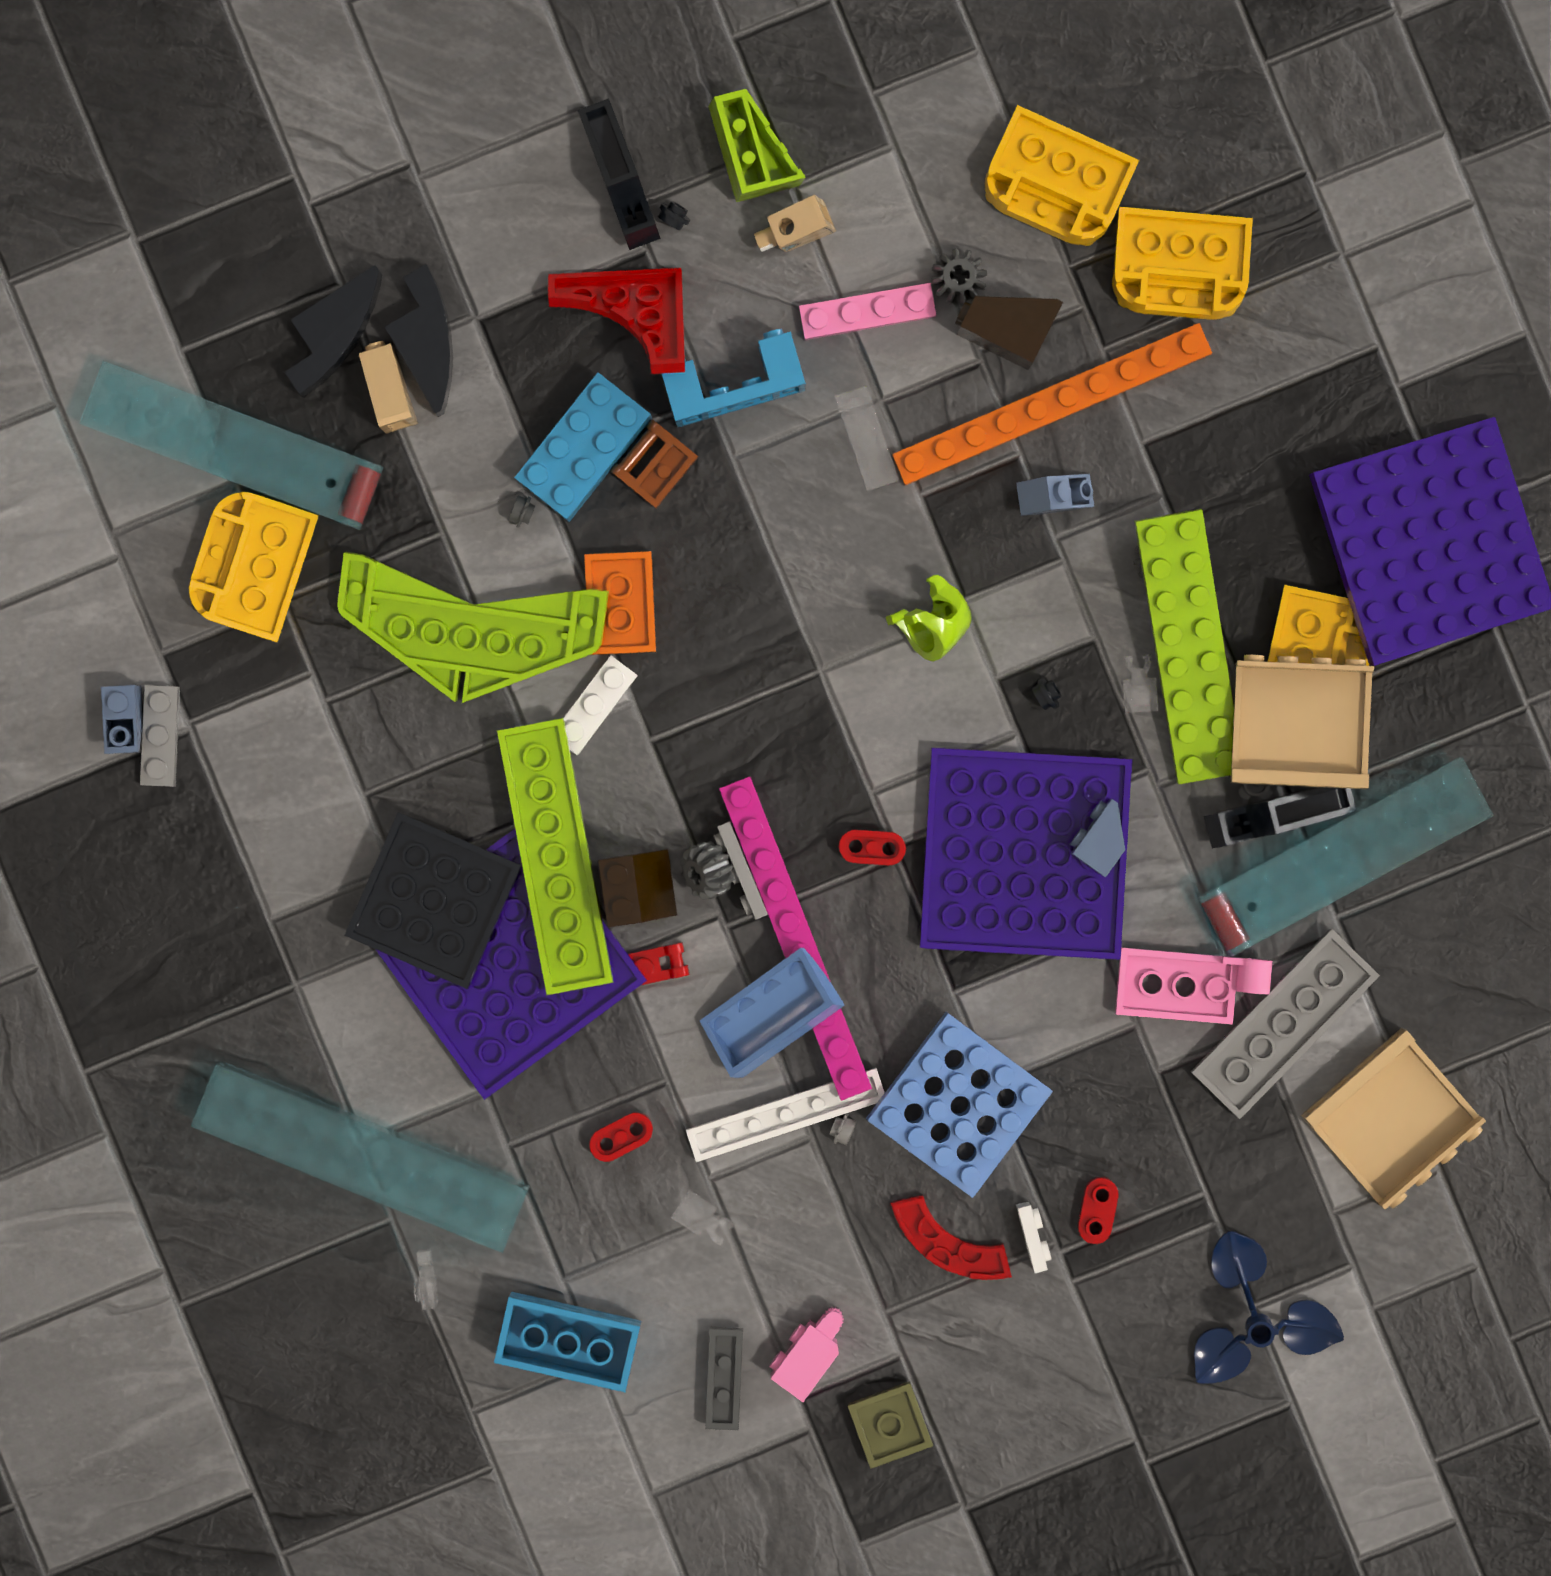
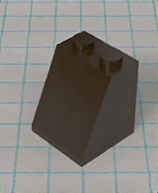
(1008, 325)
(637, 888)

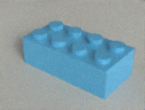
(583, 447)
(567, 1341)

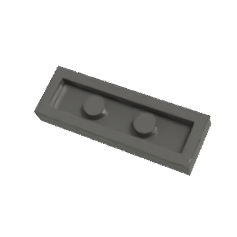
(724, 1378)

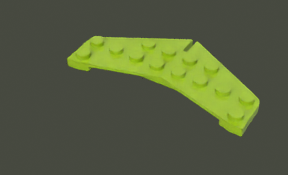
(448, 636)

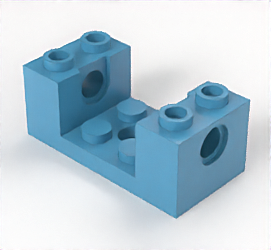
(782, 374)

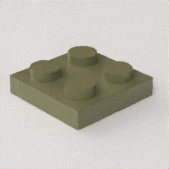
(890, 1425)

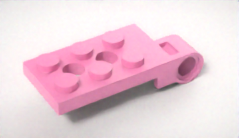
(1213, 977)

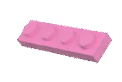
(867, 311)

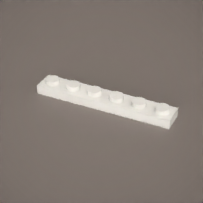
(778, 1118)

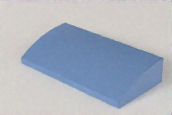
(771, 1013)

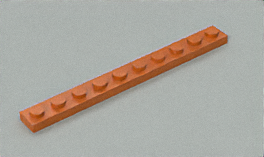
(1052, 404)

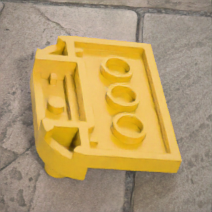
(1057, 178)
(1181, 263)
(250, 563)
(1315, 627)

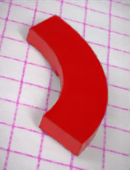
(946, 1250)

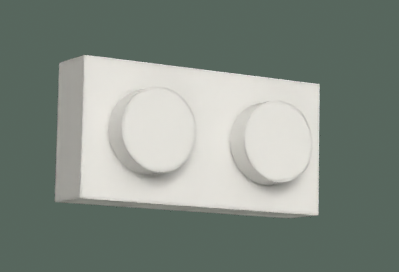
(1037, 1250)

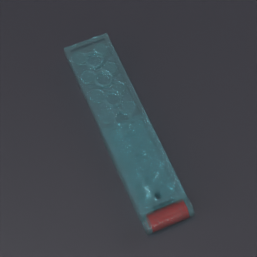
(231, 445)
(1345, 856)

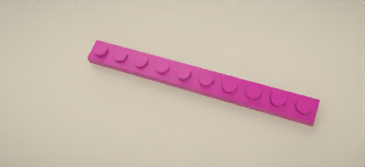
(791, 926)

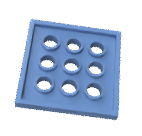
(962, 1127)

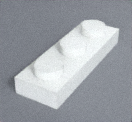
(597, 703)

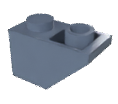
(1055, 494)
(122, 718)
(1102, 841)

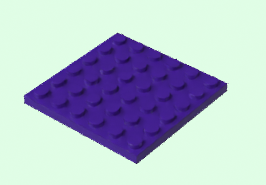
(1431, 541)
(1003, 859)
(505, 1014)

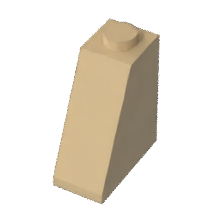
(387, 387)

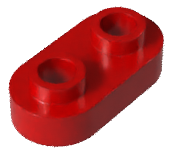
(872, 847)
(622, 1137)
(1097, 1211)

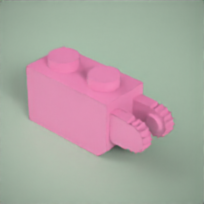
(809, 1355)

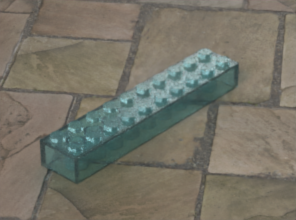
(360, 1156)

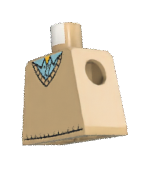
(810, 223)

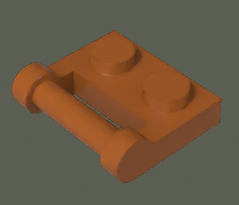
(663, 470)

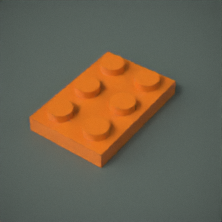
(630, 603)

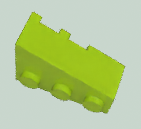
(750, 149)

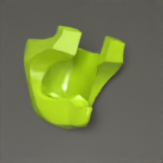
(940, 630)

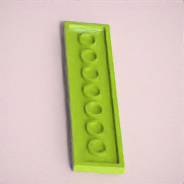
(1188, 643)
(555, 856)

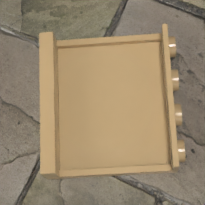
(1301, 722)
(1394, 1119)

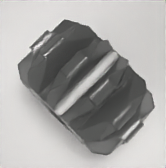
(951, 285)
(707, 870)

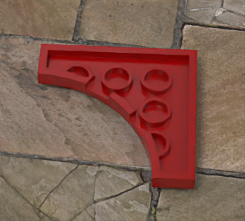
(639, 300)

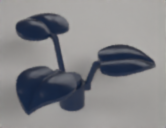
(1306, 1331)

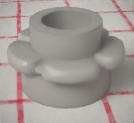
(842, 1129)

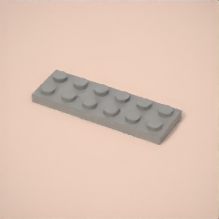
(1285, 1023)

